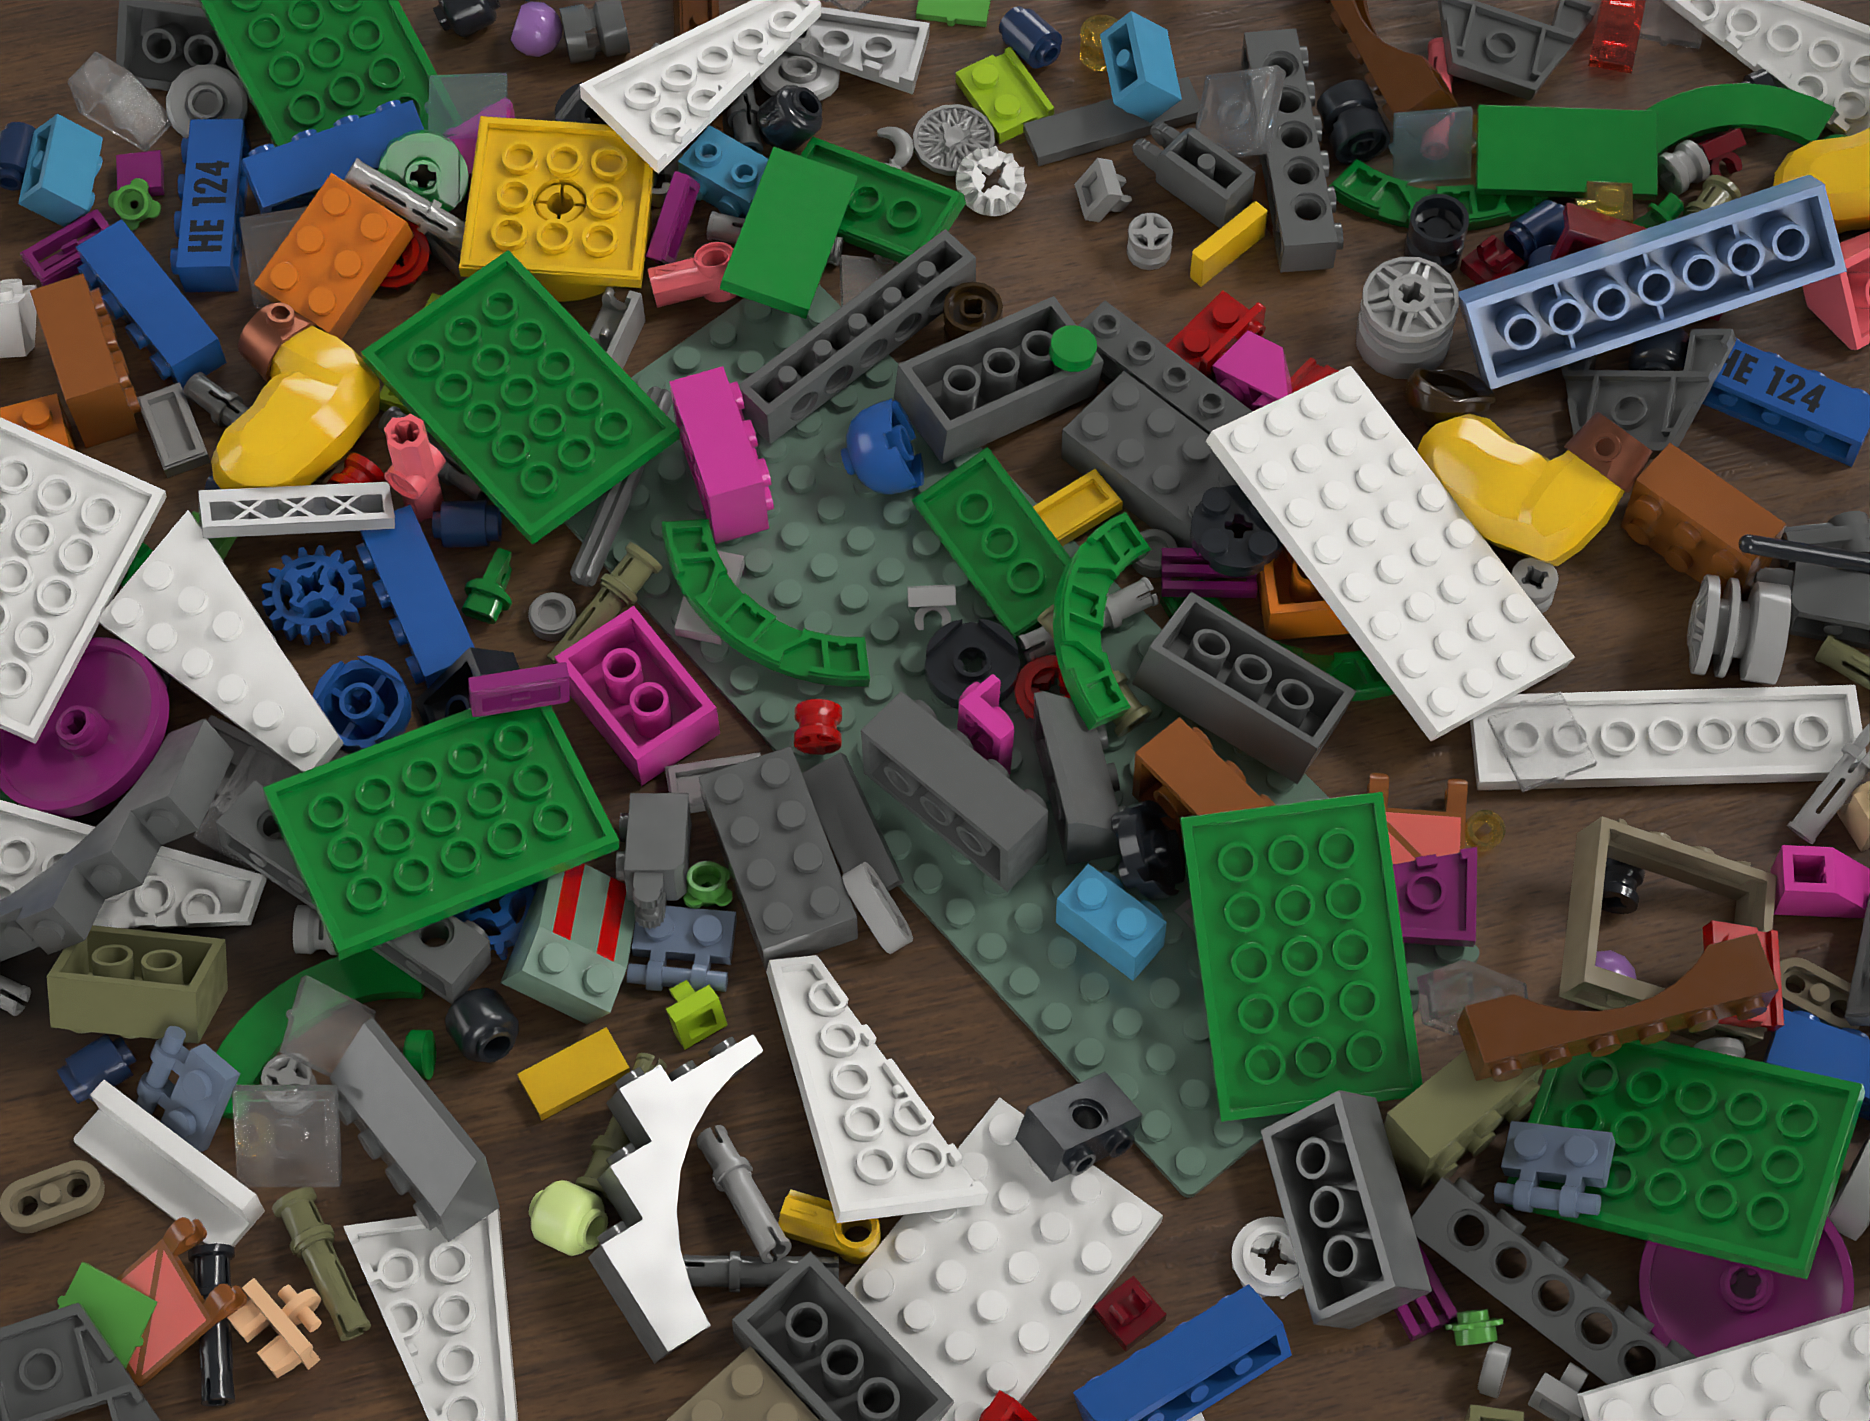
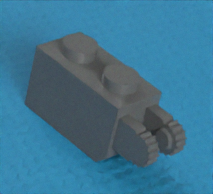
(1198, 172)
(1825, 602)
(655, 852)

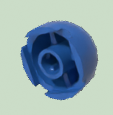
(882, 449)
(364, 702)

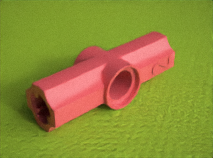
(693, 276)
(414, 466)

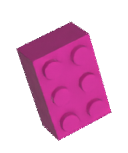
(722, 454)
(639, 695)

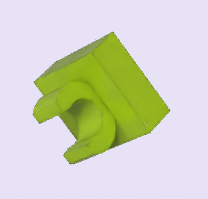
(695, 1013)

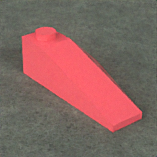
(1844, 299)

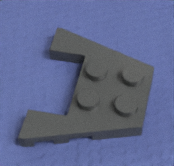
(1507, 48)
(1649, 404)
(63, 1367)

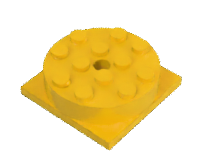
(546, 169)

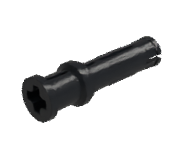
(215, 1346)

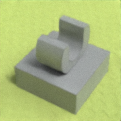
(1101, 190)
(931, 598)
(1559, 1397)

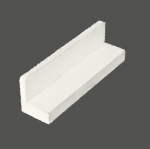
(166, 1168)

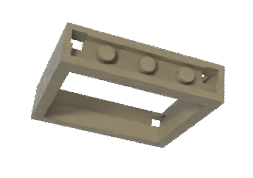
(1659, 854)

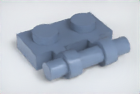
(686, 936)
(200, 1094)
(1555, 1155)

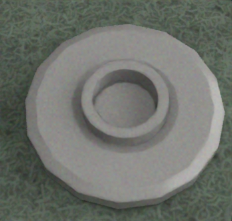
(801, 72)
(205, 94)
(949, 135)

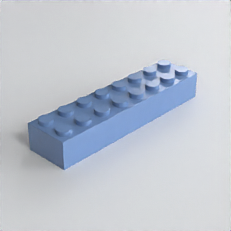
(1652, 281)

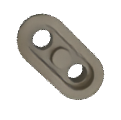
(1818, 991)
(53, 1194)

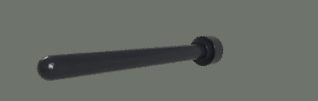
(1805, 553)

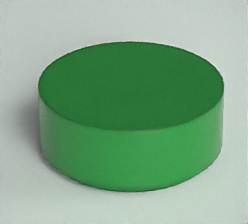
(1073, 348)
(421, 1052)

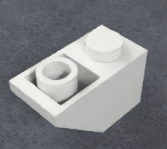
(16, 318)

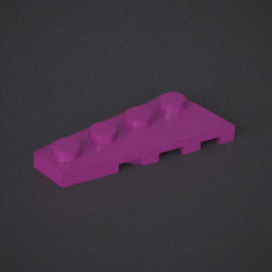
(1438, 898)

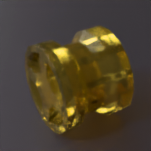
(1091, 46)

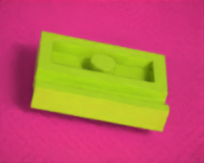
(1004, 93)

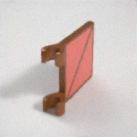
(1423, 831)
(181, 1310)

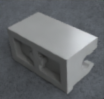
(618, 324)

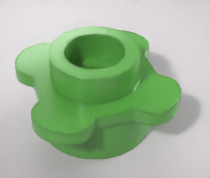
(136, 191)
(707, 875)
(1474, 1327)

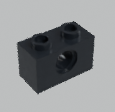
(1079, 1127)

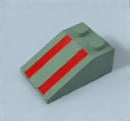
(574, 943)

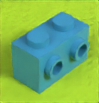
(1140, 67)
(61, 171)
(725, 171)
(1111, 921)

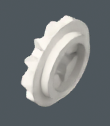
(996, 200)
(1258, 1238)

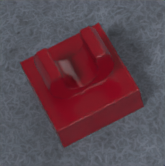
(1720, 149)
(1491, 261)
(1129, 1313)

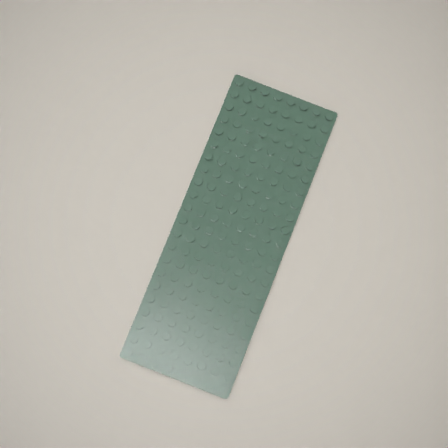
(842, 568)

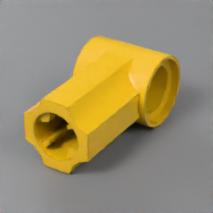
(814, 1223)

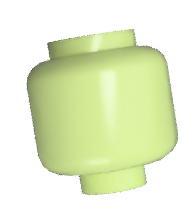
(567, 1217)

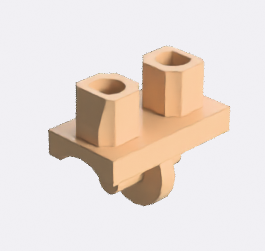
(290, 1345)

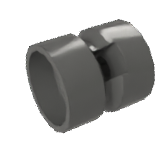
(610, 27)

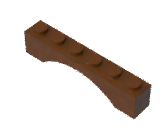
(1400, 76)
(1517, 1033)

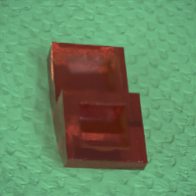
(1617, 34)

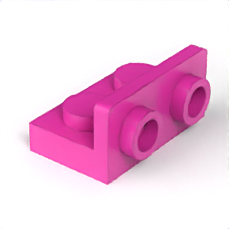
(985, 723)

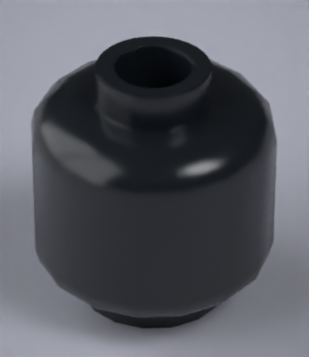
(466, 15)
(790, 117)
(1660, 352)
(482, 1025)

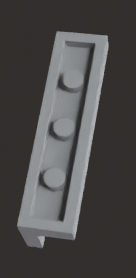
(295, 509)

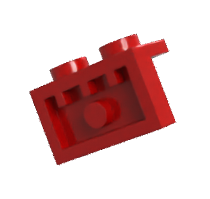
(1216, 331)

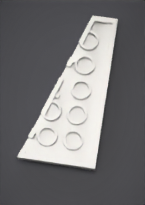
(1798, 47)

